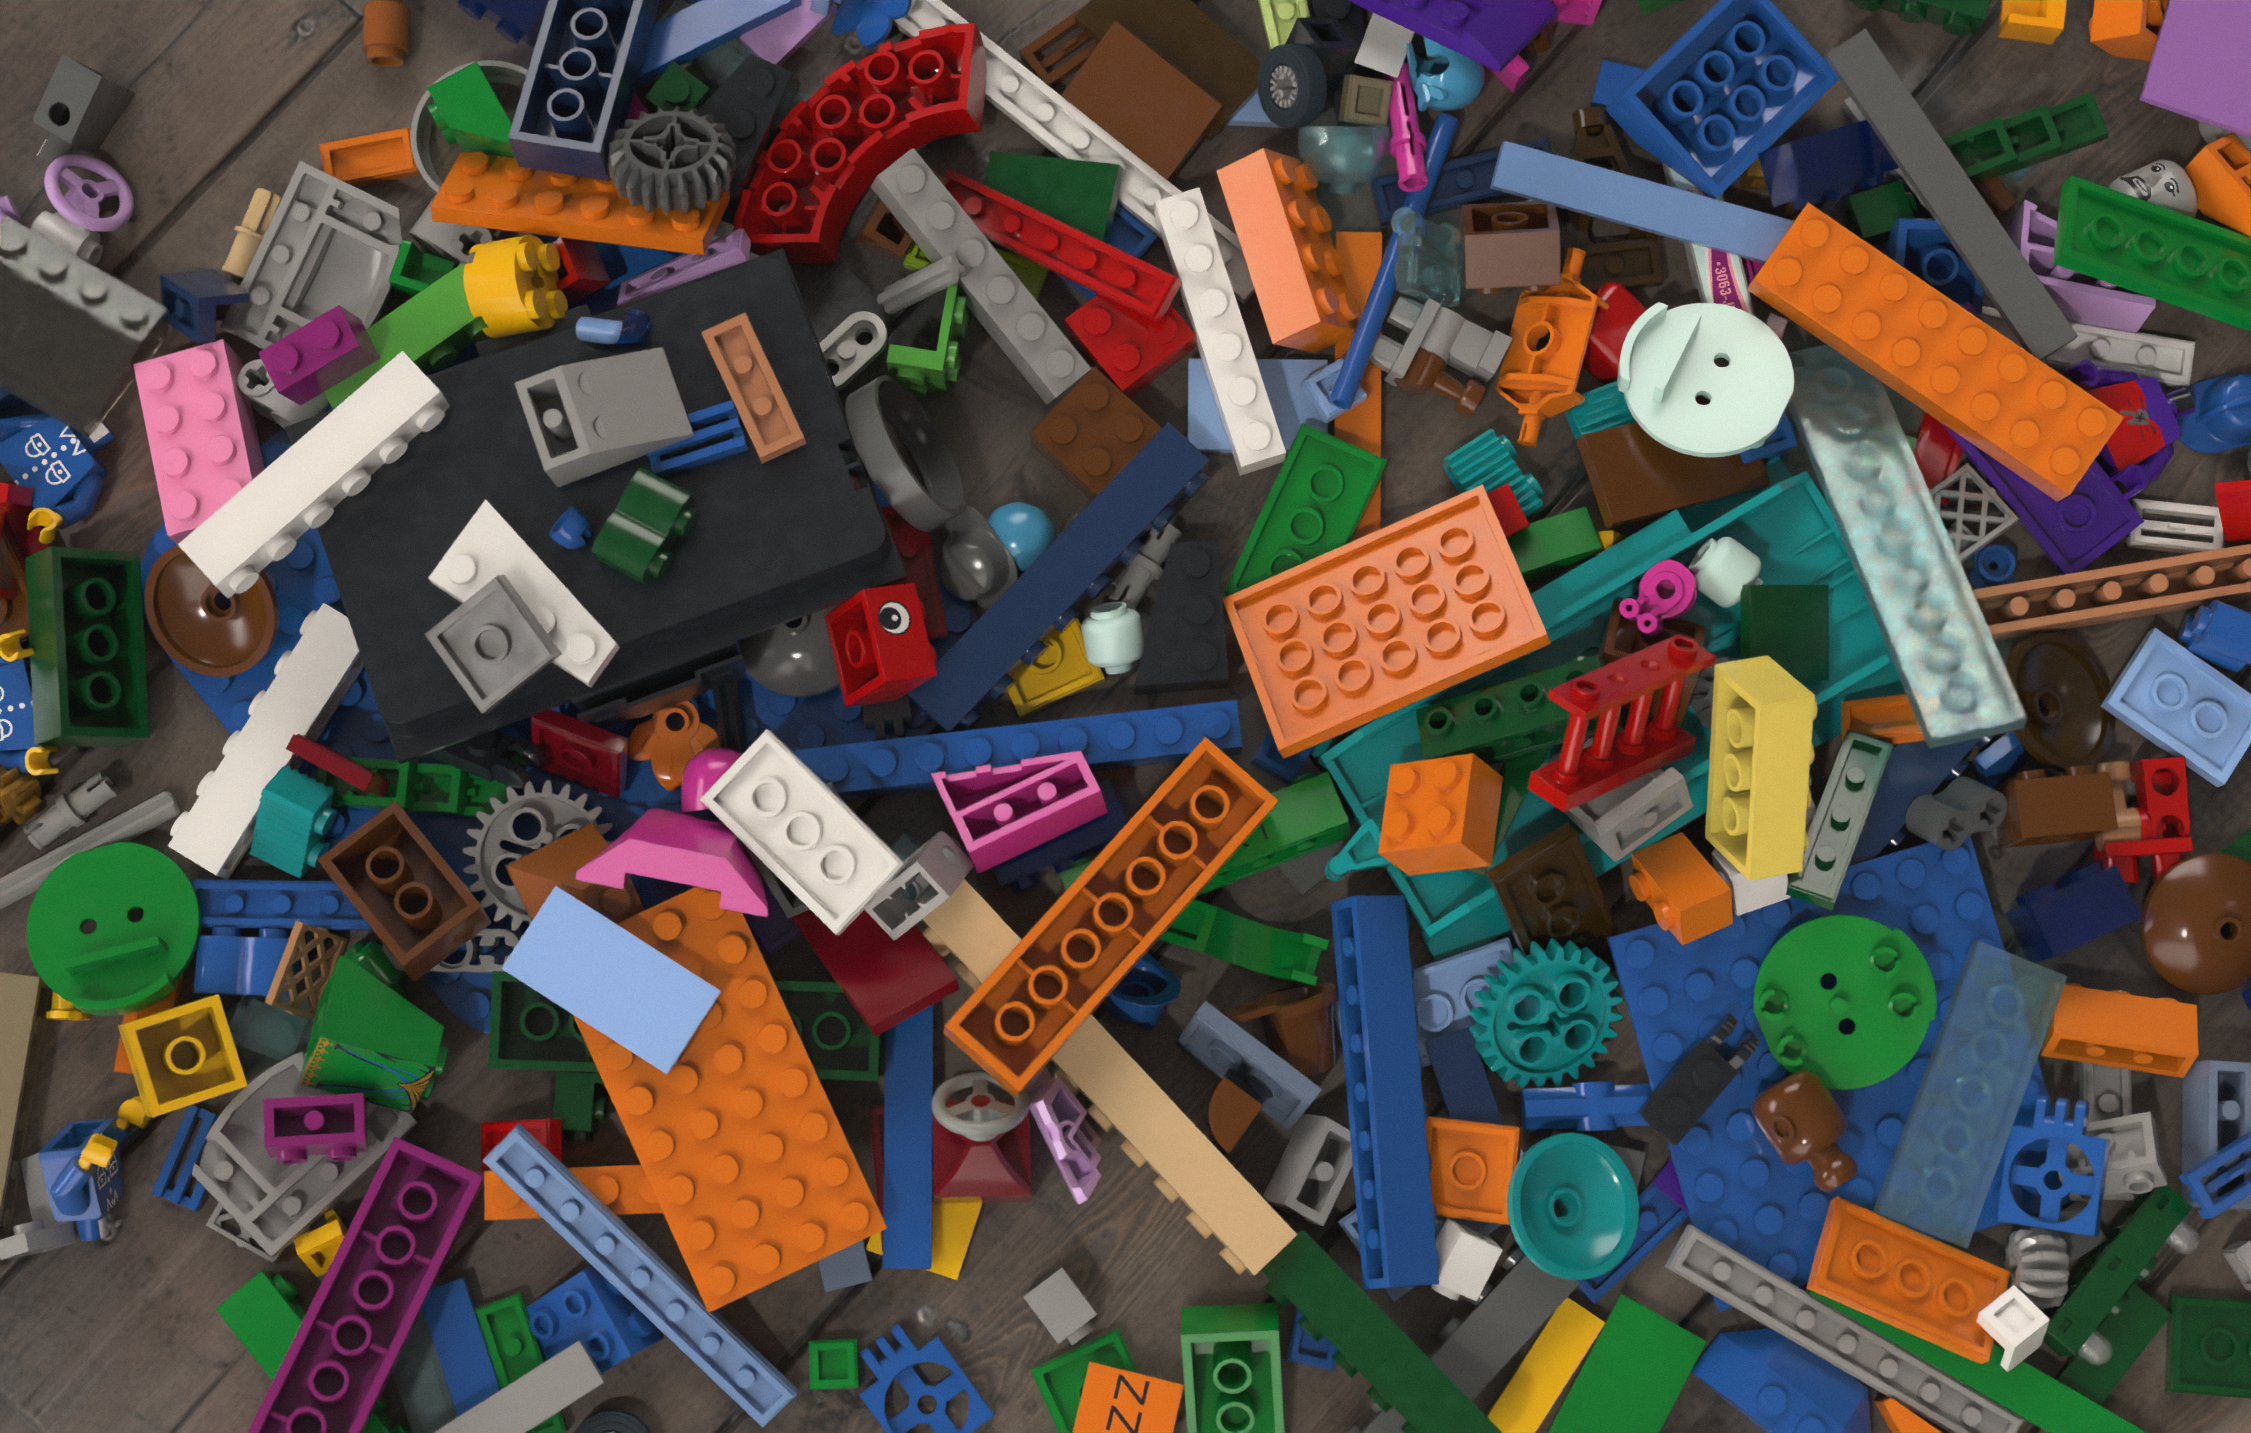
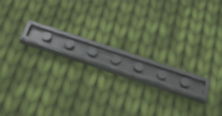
(1950, 196)

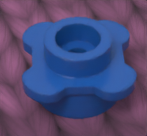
(2003, 556)

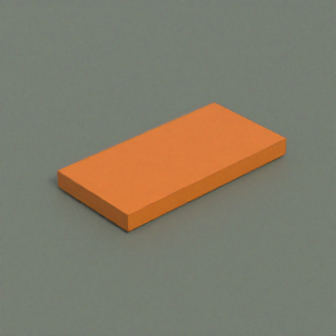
(1906, 1279)

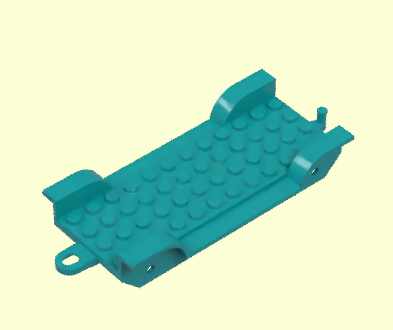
(1796, 544)

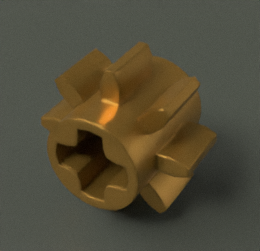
(18, 795)

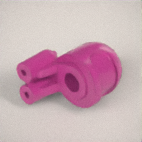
(1664, 593)

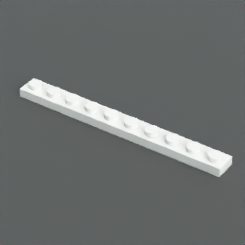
(1073, 134)

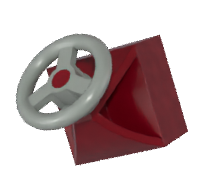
(980, 1143)

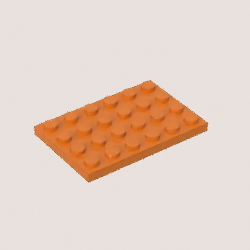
(1384, 621)

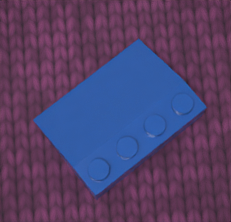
(1723, 92)

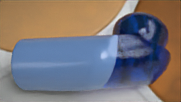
(608, 331)

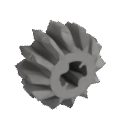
(2038, 1265)

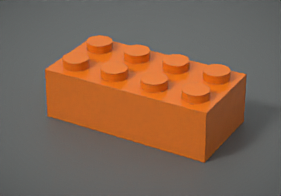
(1289, 251)

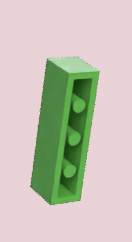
(426, 328)

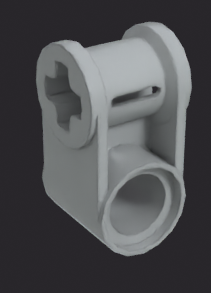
(448, 239)
(258, 386)

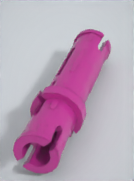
(1407, 141)

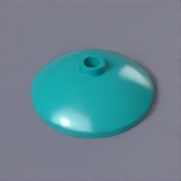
(1594, 1200)

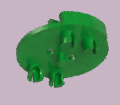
(123, 961)
(1878, 986)

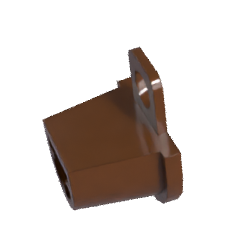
(1296, 1024)

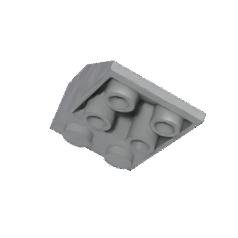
(603, 413)

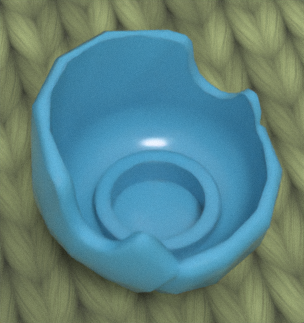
(1024, 531)

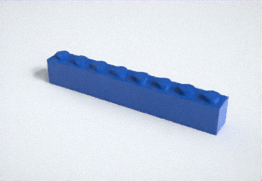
(1384, 1092)

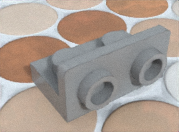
(2132, 1156)

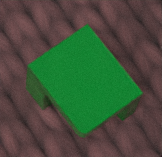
(416, 270)

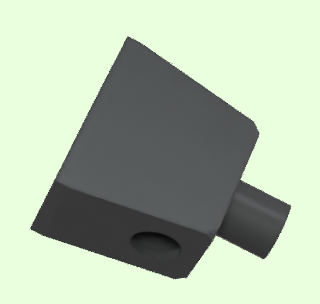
(78, 109)

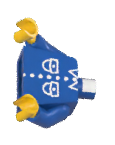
(58, 465)
(16, 711)
(85, 1168)

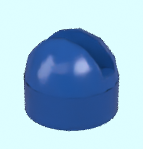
(569, 528)

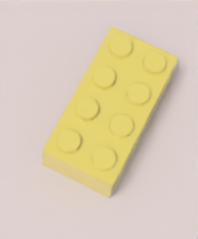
(1759, 767)

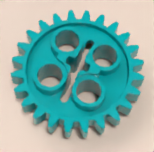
(1545, 1013)

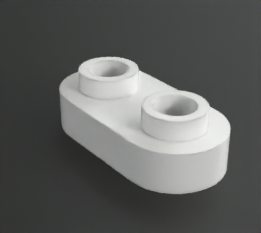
(842, 349)

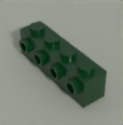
(1503, 717)

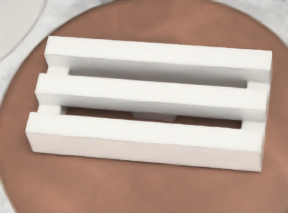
(2142, 506)

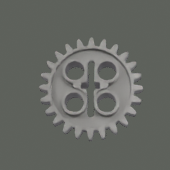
(555, 816)

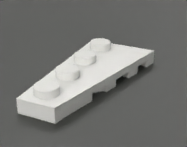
(493, 549)

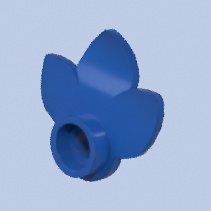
(869, 18)

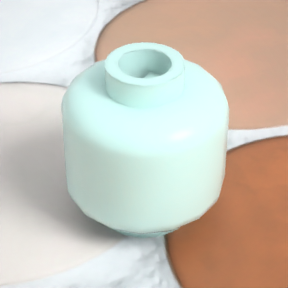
(1723, 568)
(1113, 637)

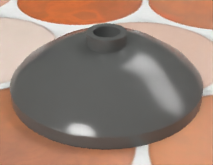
(793, 659)

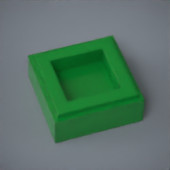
(834, 1364)

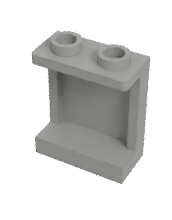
(1631, 812)

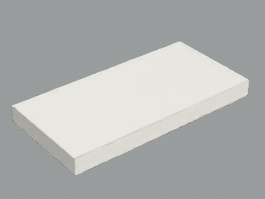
(803, 832)

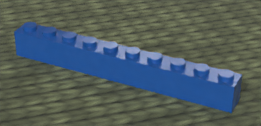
(1104, 740)

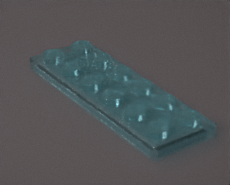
(1970, 1094)

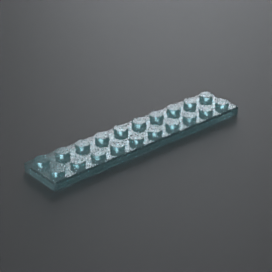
(1901, 551)

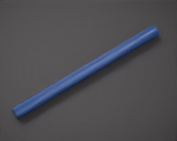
(1385, 283)

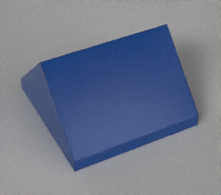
(1929, 255)

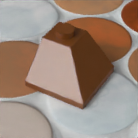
(557, 865)

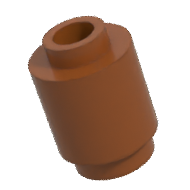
(386, 32)

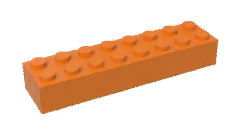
(1935, 353)
(1110, 917)

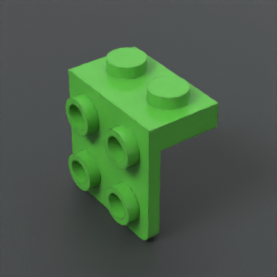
(932, 370)

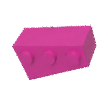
(1019, 805)

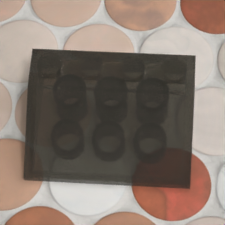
(69, 329)

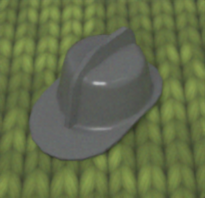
(973, 559)

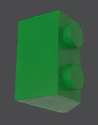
(471, 113)

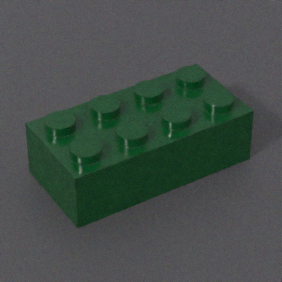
(87, 647)

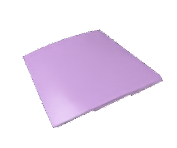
(1066, 1133)

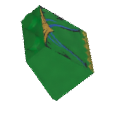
(371, 1042)

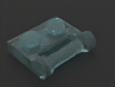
(1423, 270)

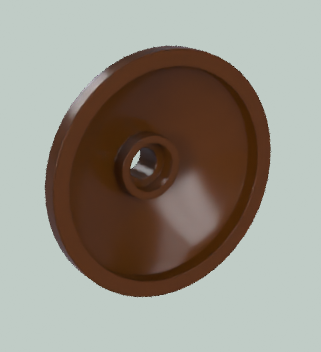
(200, 626)
(2185, 921)

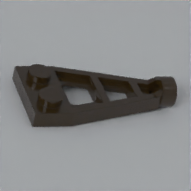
(1628, 262)

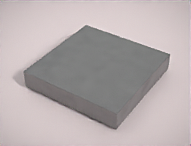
(493, 644)

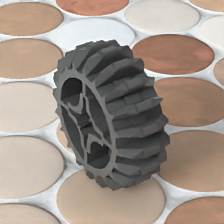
(672, 160)

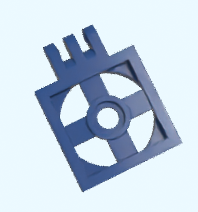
(2060, 1133)
(899, 1365)

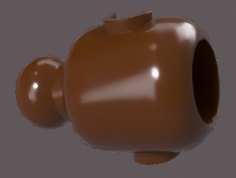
(1805, 1125)

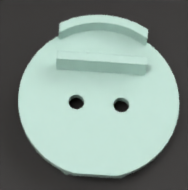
(1671, 362)

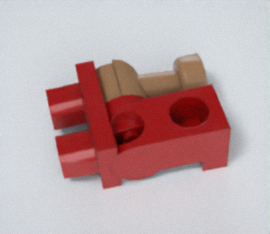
(2156, 826)

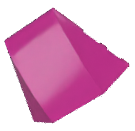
(682, 851)

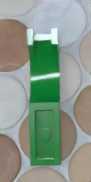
(1247, 943)

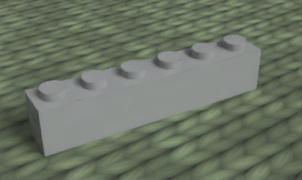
(989, 284)

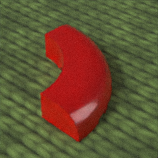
(854, 132)

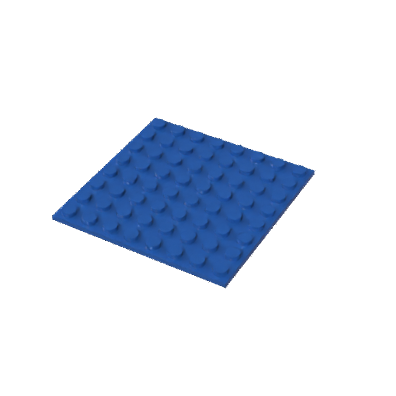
(1724, 1164)

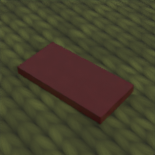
(879, 975)

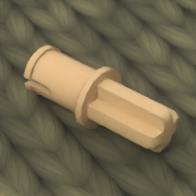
(251, 232)

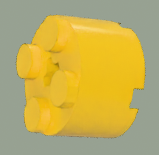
(514, 285)

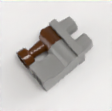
(1436, 340)

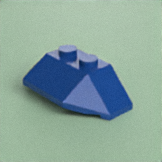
(1782, 1384)

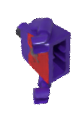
(2145, 436)

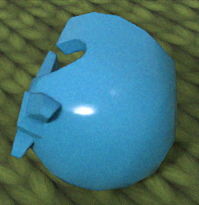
(1445, 81)

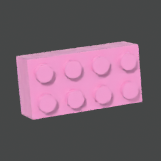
(197, 432)

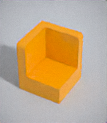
(2032, 20)

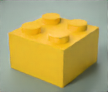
(182, 1055)

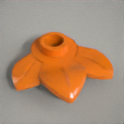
(671, 747)

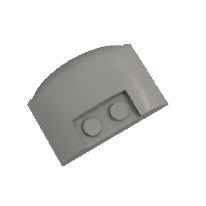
(318, 253)
(273, 1198)

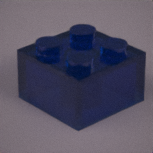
(2078, 912)

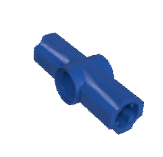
(1583, 1107)

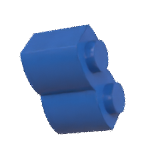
(2218, 635)
(240, 964)

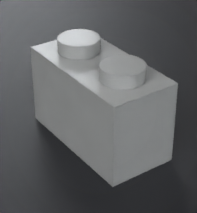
(1311, 1170)

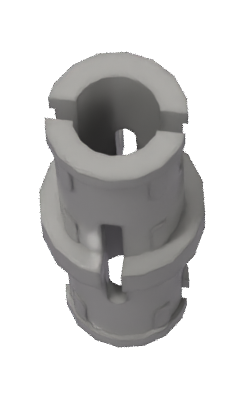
(1145, 566)
(70, 810)

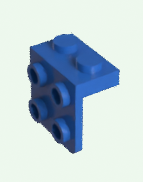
(593, 1312)

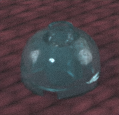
(1344, 154)

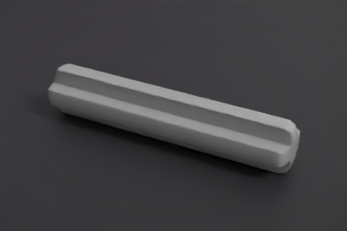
(921, 284)

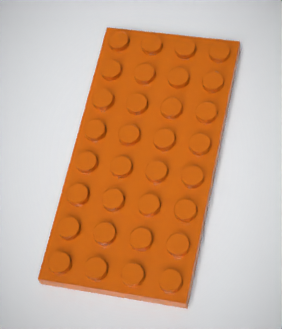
(741, 1123)

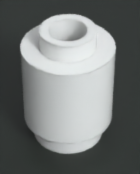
(69, 236)

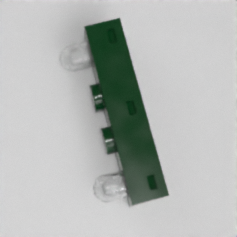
(2111, 1269)

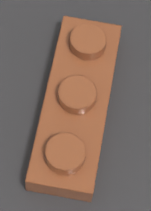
(753, 388)

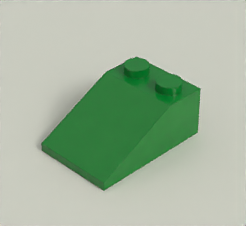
(1232, 1368)

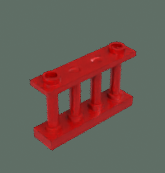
(1643, 744)

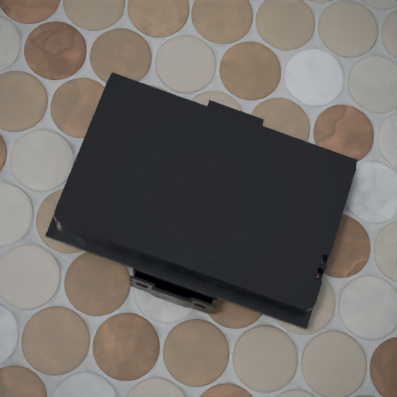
(761, 552)

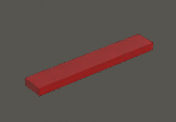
(1065, 249)

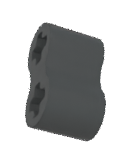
(1956, 813)

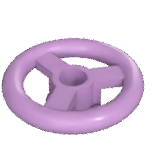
(85, 196)

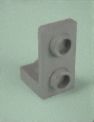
(44, 1231)

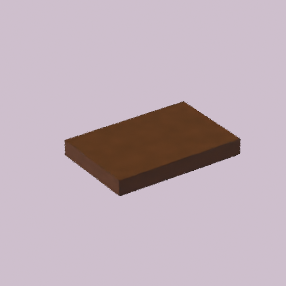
(1143, 100)

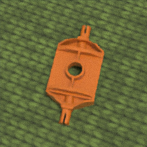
(1547, 379)

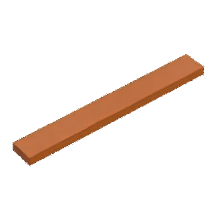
(1362, 423)

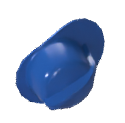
(2220, 414)
(1143, 993)

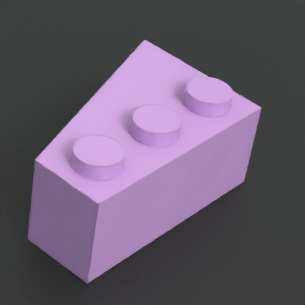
(2076, 294)

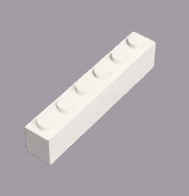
(1219, 331)
(315, 476)
(300, 701)

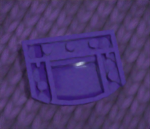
(1479, 29)

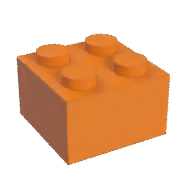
(1440, 815)

